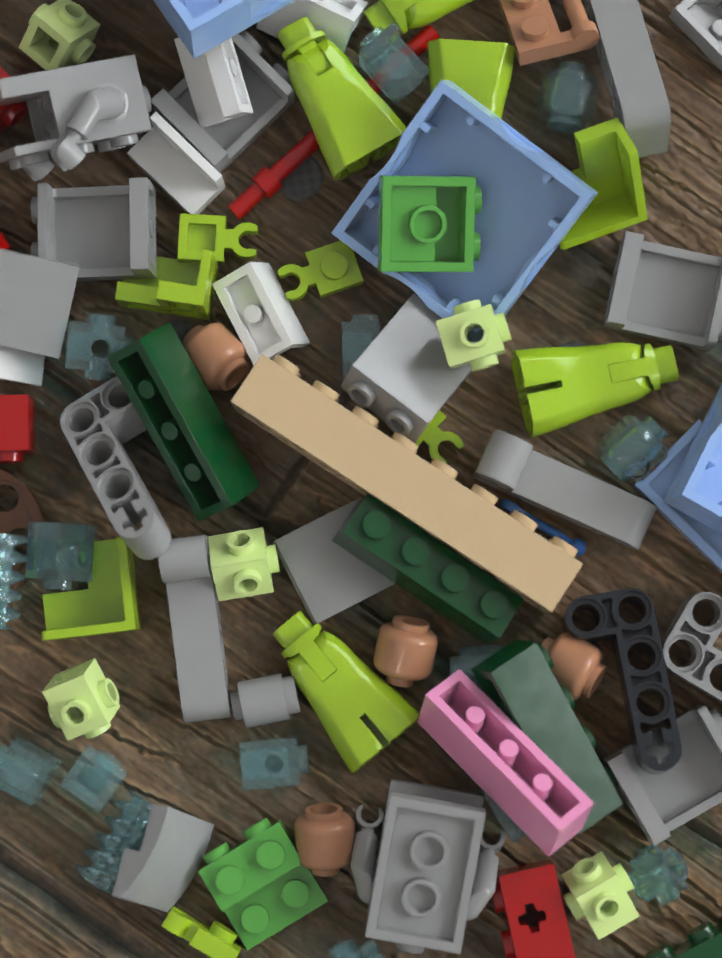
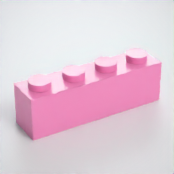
(504, 762)

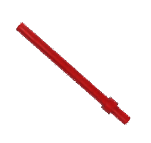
(268, 181)

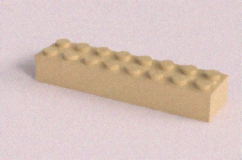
(419, 491)

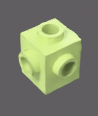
(60, 35)
(455, 332)
(242, 564)
(82, 700)
(600, 894)

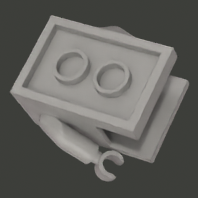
(77, 109)
(428, 867)

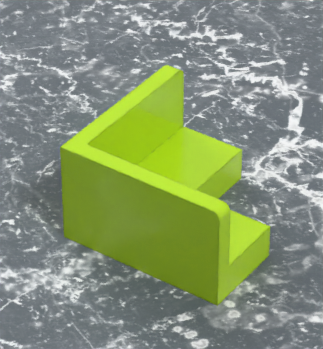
(613, 169)
(177, 290)
(106, 605)

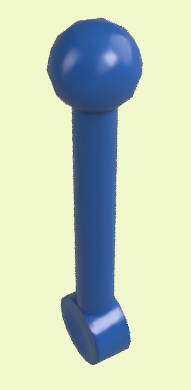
(577, 543)

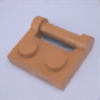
(536, 32)

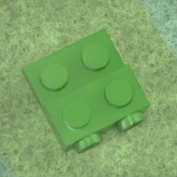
(428, 223)
(261, 882)

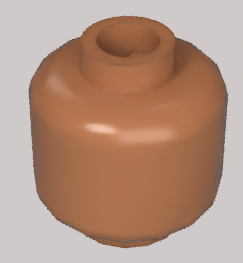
(217, 356)
(405, 650)
(576, 664)
(324, 838)

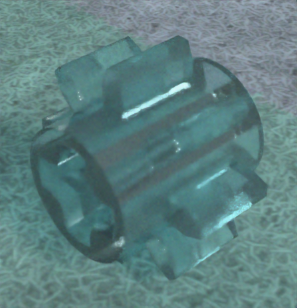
(658, 874)

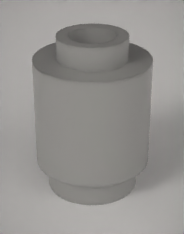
(265, 700)

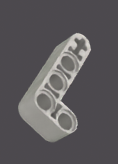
(631, 73)
(96, 432)
(563, 491)
(196, 629)
(700, 640)

